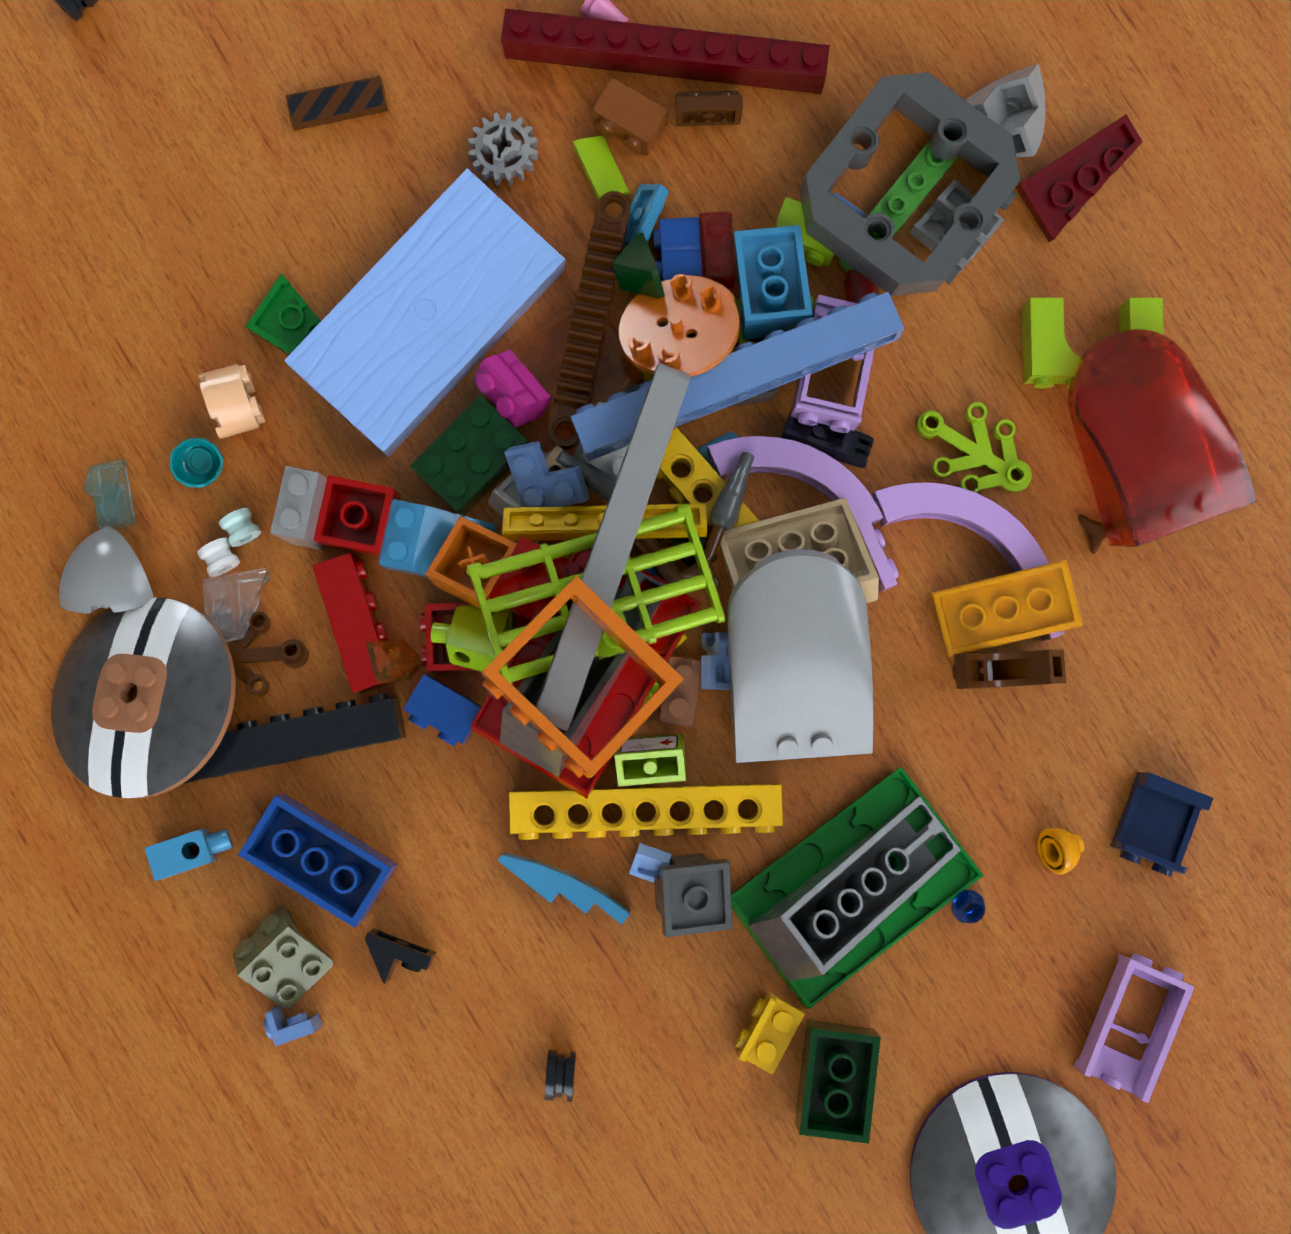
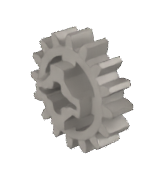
(491, 141)

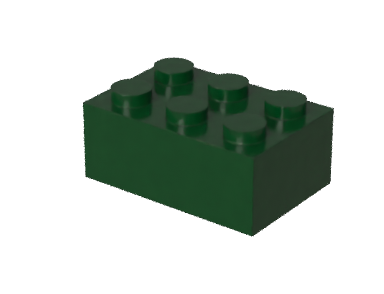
(468, 456)
(837, 1081)

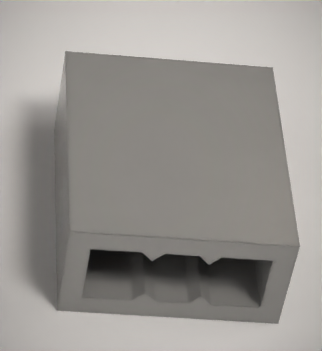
(299, 507)

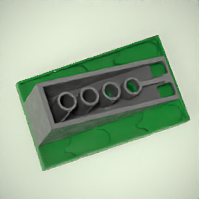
(853, 887)

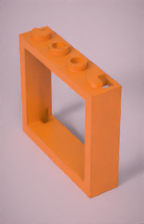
(617, 630)

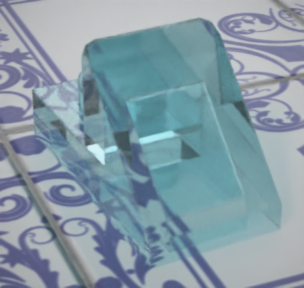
(111, 494)

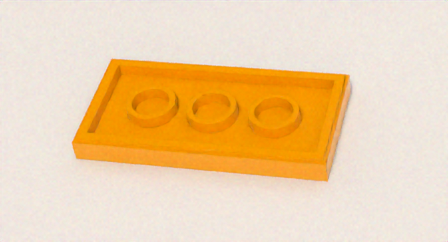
(1007, 608)

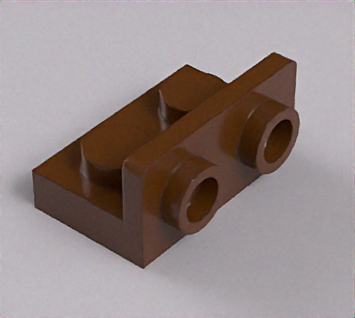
(708, 108)

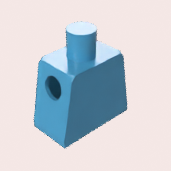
(175, 857)

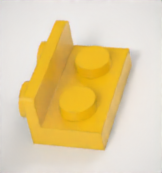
(769, 1032)

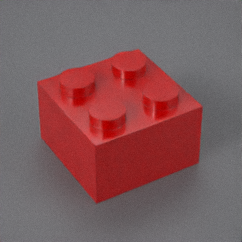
(354, 515)
(531, 577)

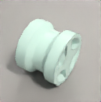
(240, 527)

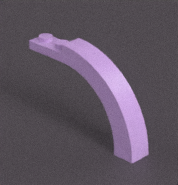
(818, 470)
(968, 510)

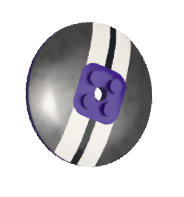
(1005, 1129)

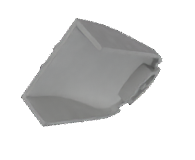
(799, 660)

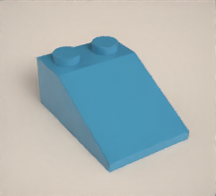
(771, 280)
(416, 536)

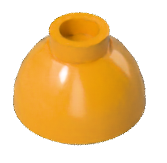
(1059, 849)

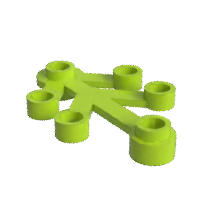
(978, 453)

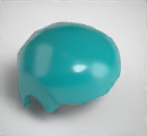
(196, 462)

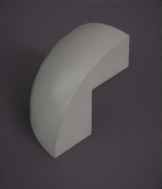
(1017, 106)
(104, 575)

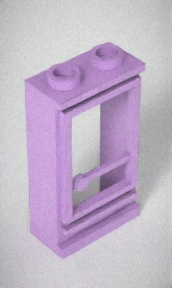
(812, 410)
(1116, 1067)

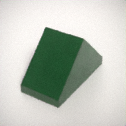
(637, 269)

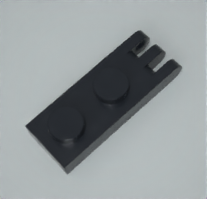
(848, 447)

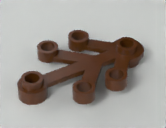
(242, 655)

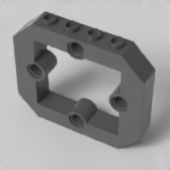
(939, 114)

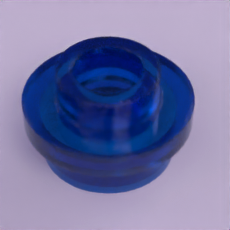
(973, 912)

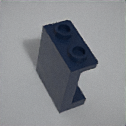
(1159, 822)

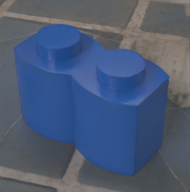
(679, 247)

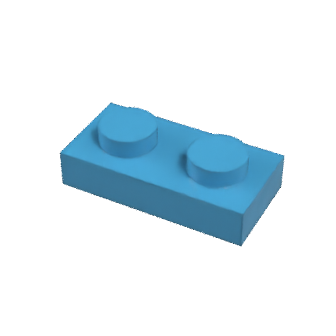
(645, 210)

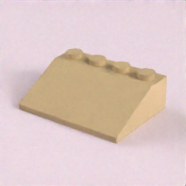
(820, 528)

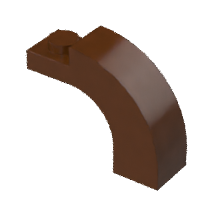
(1009, 669)

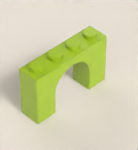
(1044, 346)

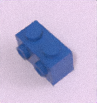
(442, 709)

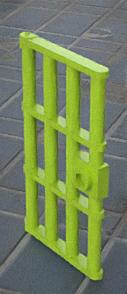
(607, 646)

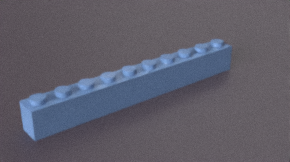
(750, 370)

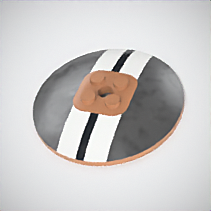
(179, 708)

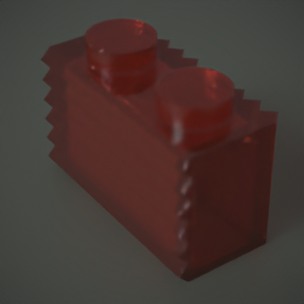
(717, 247)

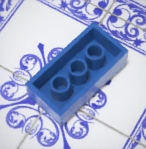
(318, 859)

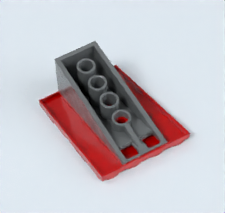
(608, 699)

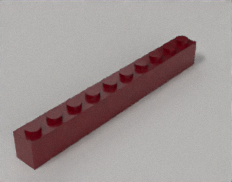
(664, 51)

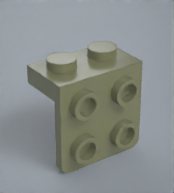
(280, 960)

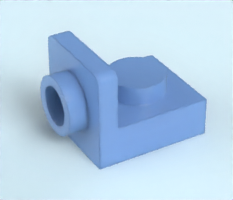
(297, 1025)

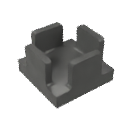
(694, 895)

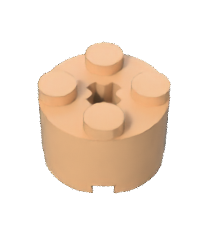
(229, 400)

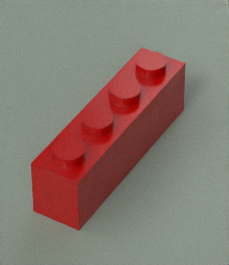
(351, 616)

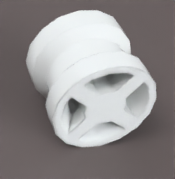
(218, 557)

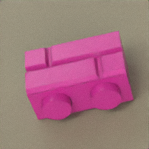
(512, 388)

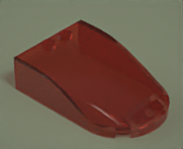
(1153, 439)

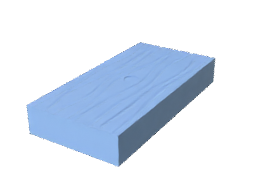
(427, 312)

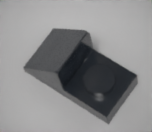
(388, 949)

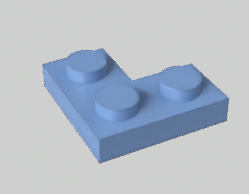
(539, 486)

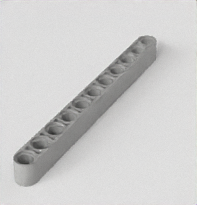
(613, 542)

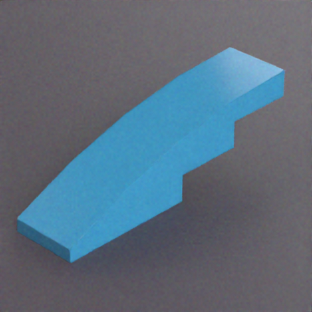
(551, 881)

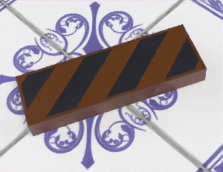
(336, 103)

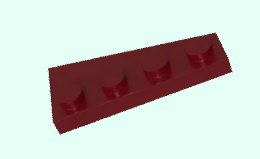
(1070, 181)

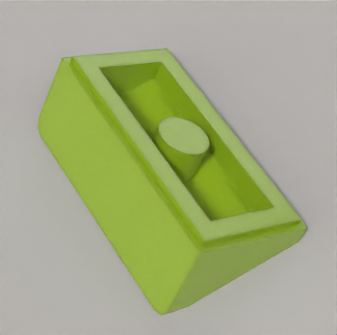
(599, 166)

